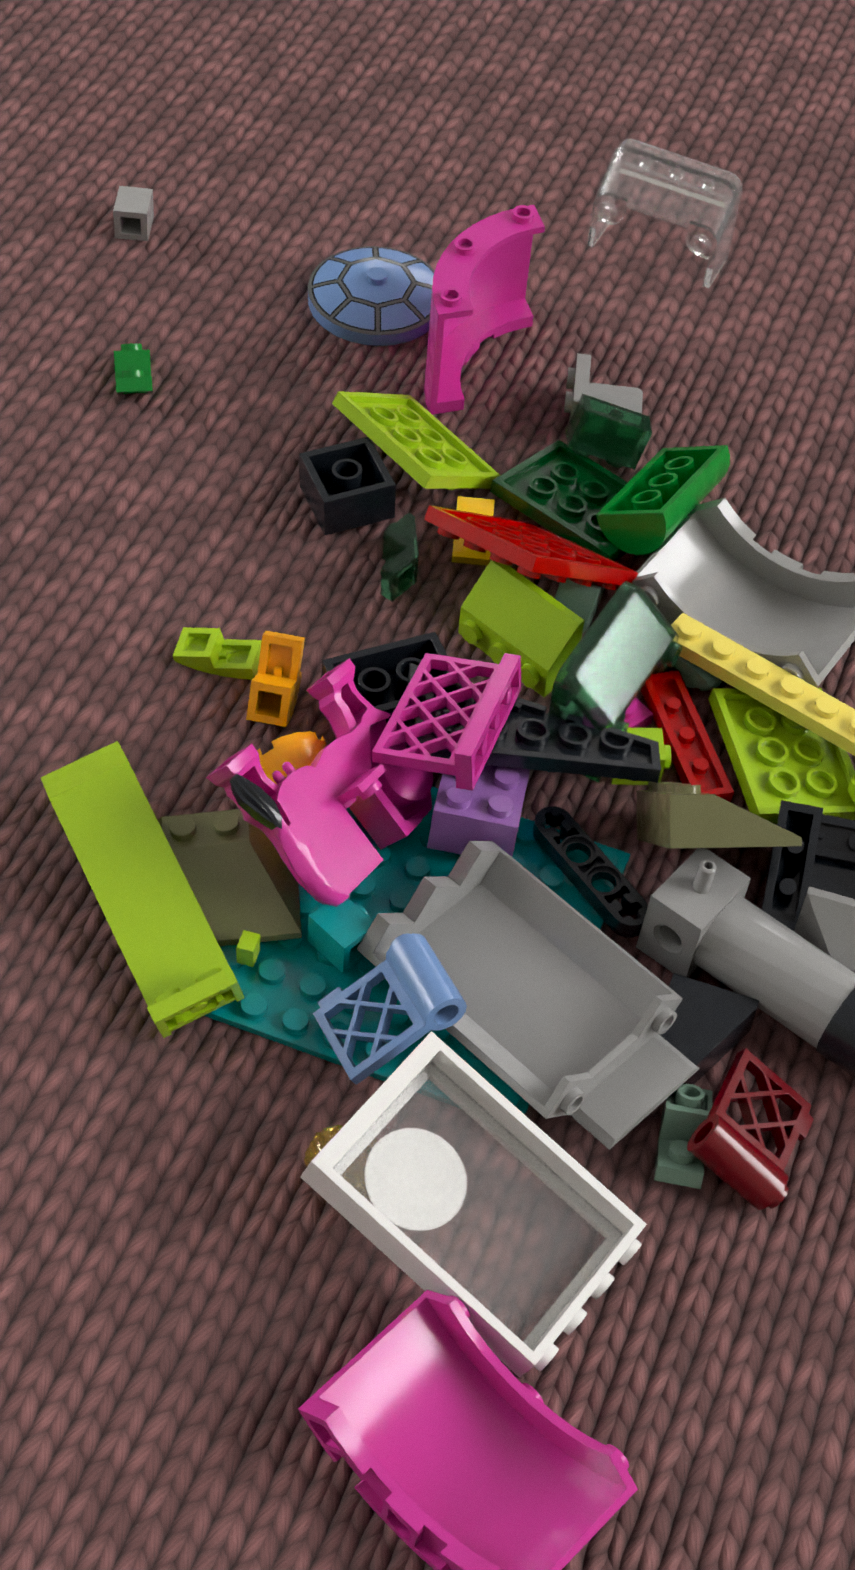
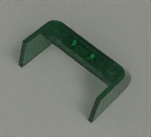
(615, 661)

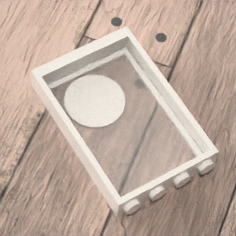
(476, 1203)

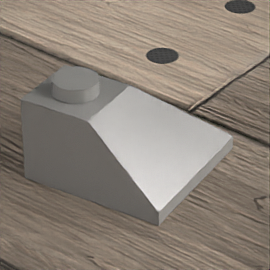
(829, 924)

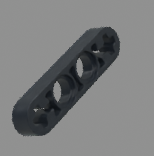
(595, 868)

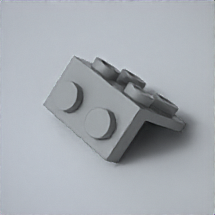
(578, 381)

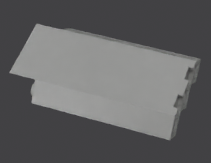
(544, 993)

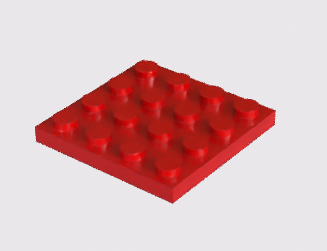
(530, 548)

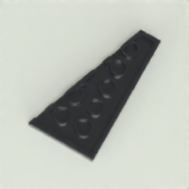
(556, 744)

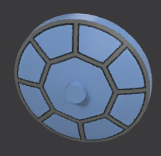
(372, 295)

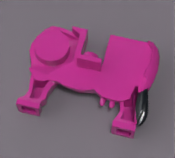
(308, 808)

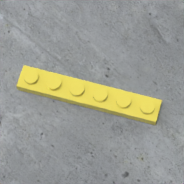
(766, 682)

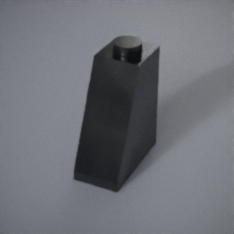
(708, 1022)

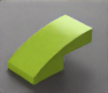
(211, 653)

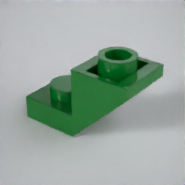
(132, 369)

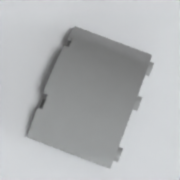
(751, 595)

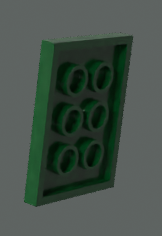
(563, 495)

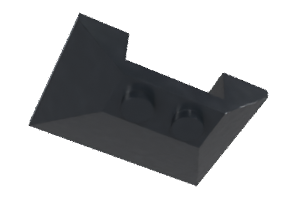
(821, 862)

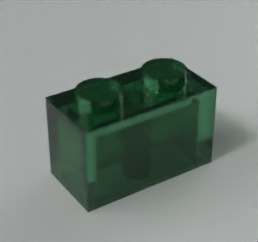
(608, 432)

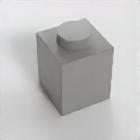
(133, 213)

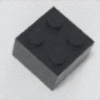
(347, 485)

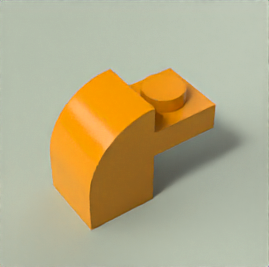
(277, 680)

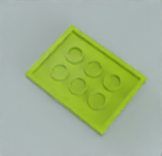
(416, 440)
(781, 758)

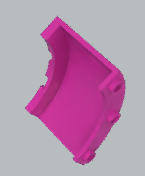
(475, 296)
(464, 1450)

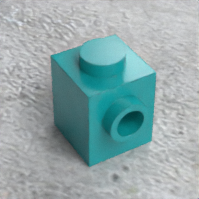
(338, 932)

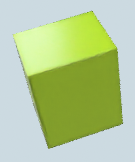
(248, 948)

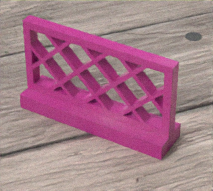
(481, 721)

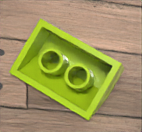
(521, 619)

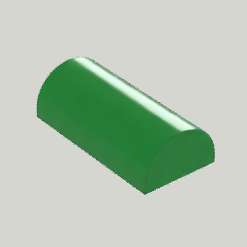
(662, 496)

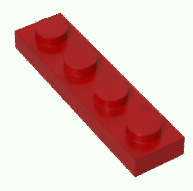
(685, 733)

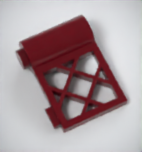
(738, 1151)

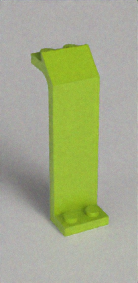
(141, 889)

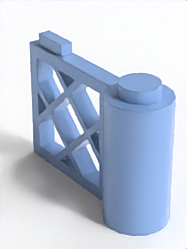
(414, 980)

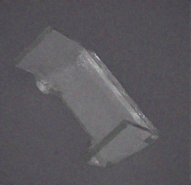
(674, 191)

